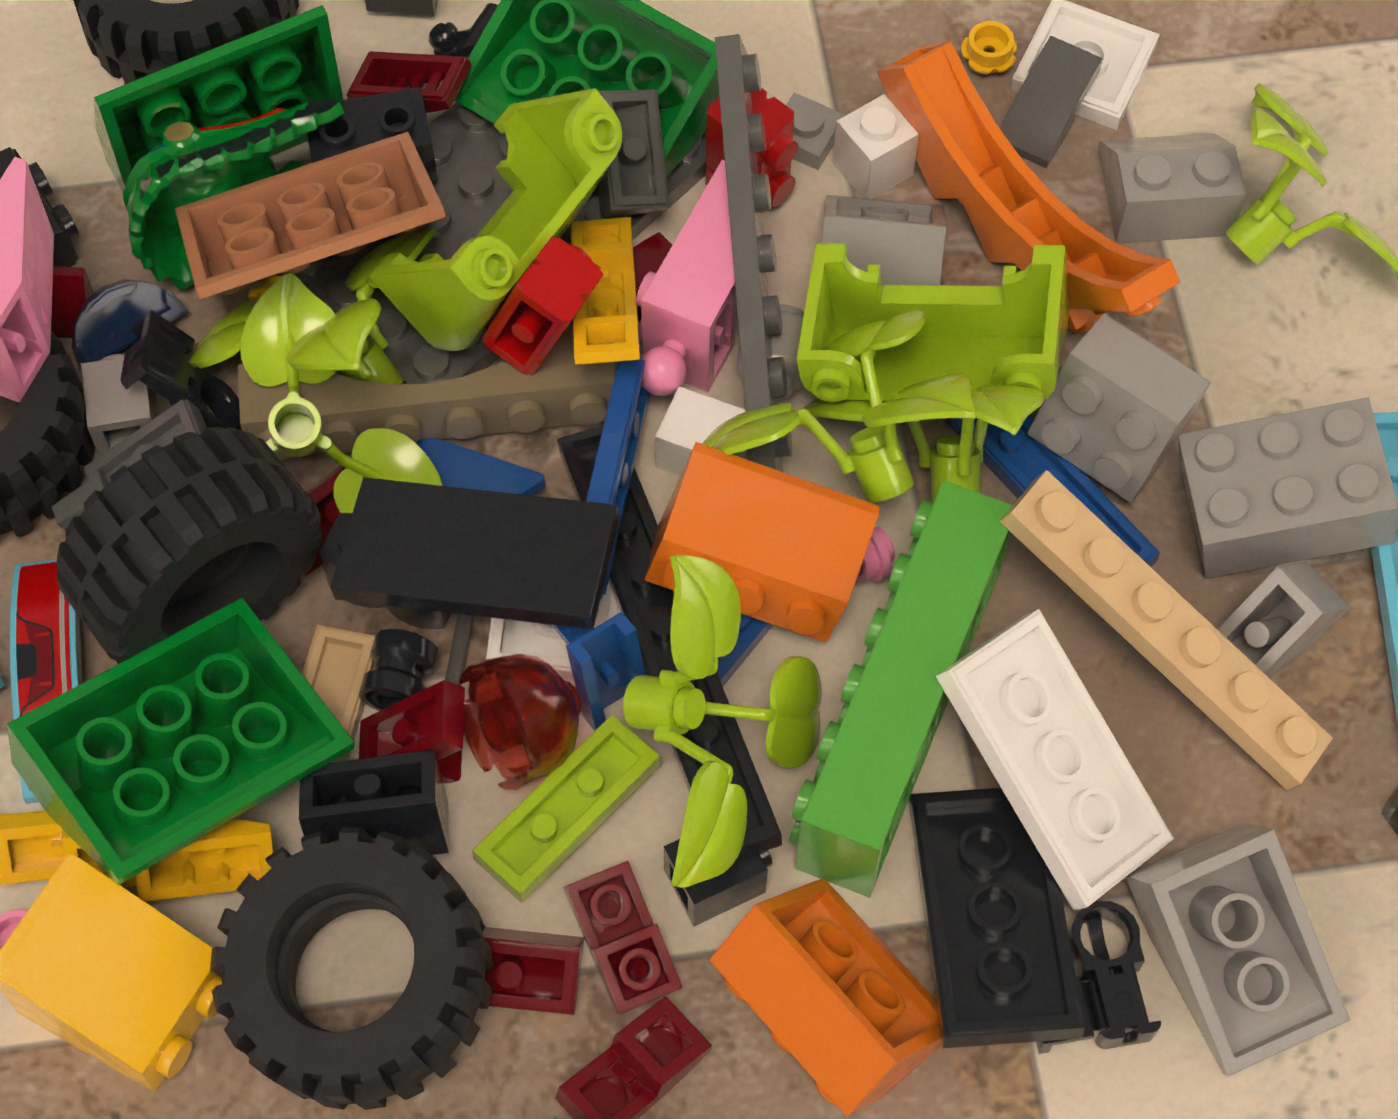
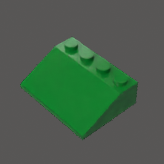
(601, 44)
(221, 87)
(175, 741)

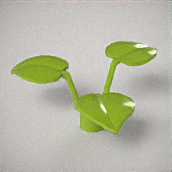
(1269, 218)
(342, 339)
(295, 426)
(875, 450)
(956, 456)
(701, 629)

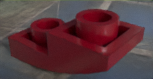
(622, 937)

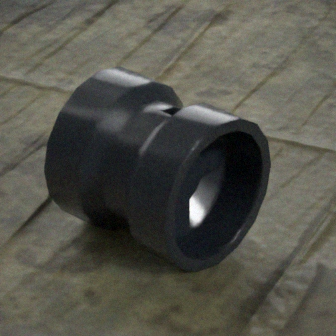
(398, 668)

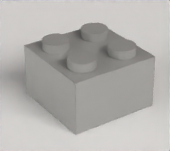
(1118, 407)

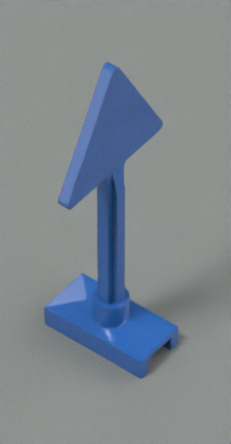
(599, 658)

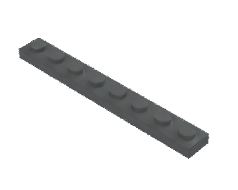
(752, 251)

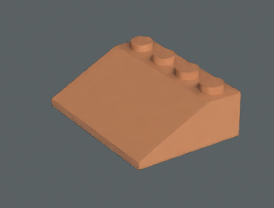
(307, 215)

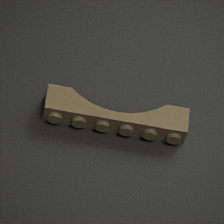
(457, 408)

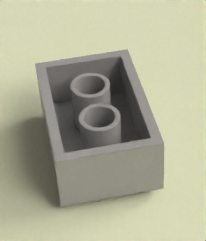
(1288, 488)

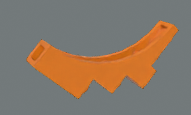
(1007, 204)

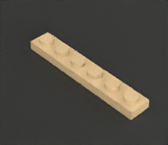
(1167, 630)

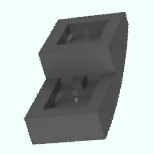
(1049, 100)

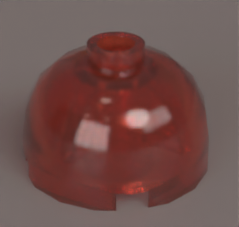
(520, 717)

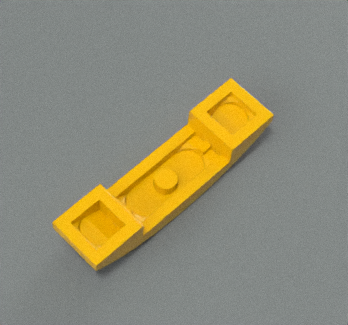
(608, 320)

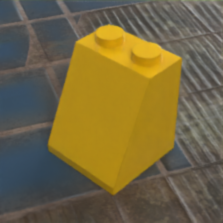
(109, 974)

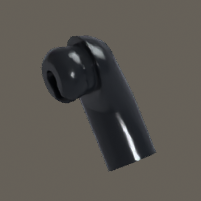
(451, 42)

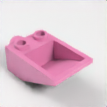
(24, 281)
(691, 300)

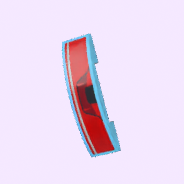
(42, 642)

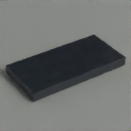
(476, 553)
(992, 924)

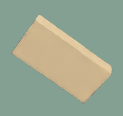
(336, 673)

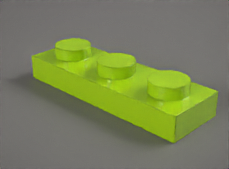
(566, 808)

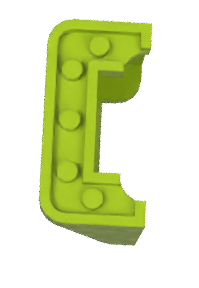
(553, 165)
(987, 332)

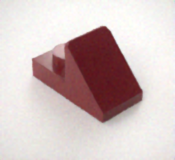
(420, 723)

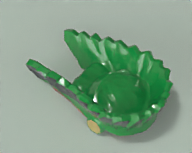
(201, 164)

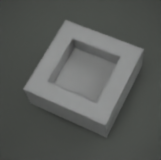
(813, 130)

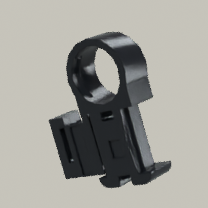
(161, 365)
(1113, 994)

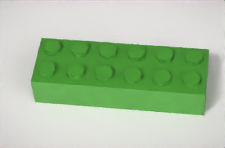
(894, 697)

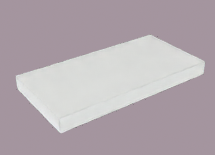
(1055, 759)

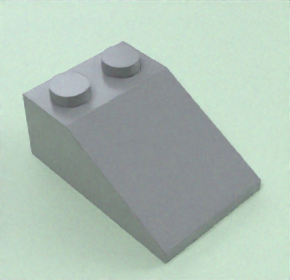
(1239, 945)

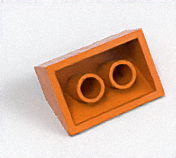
(775, 534)
(830, 994)

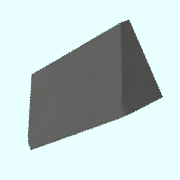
(638, 174)

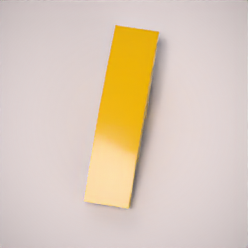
(216, 863)

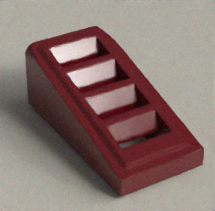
(397, 71)

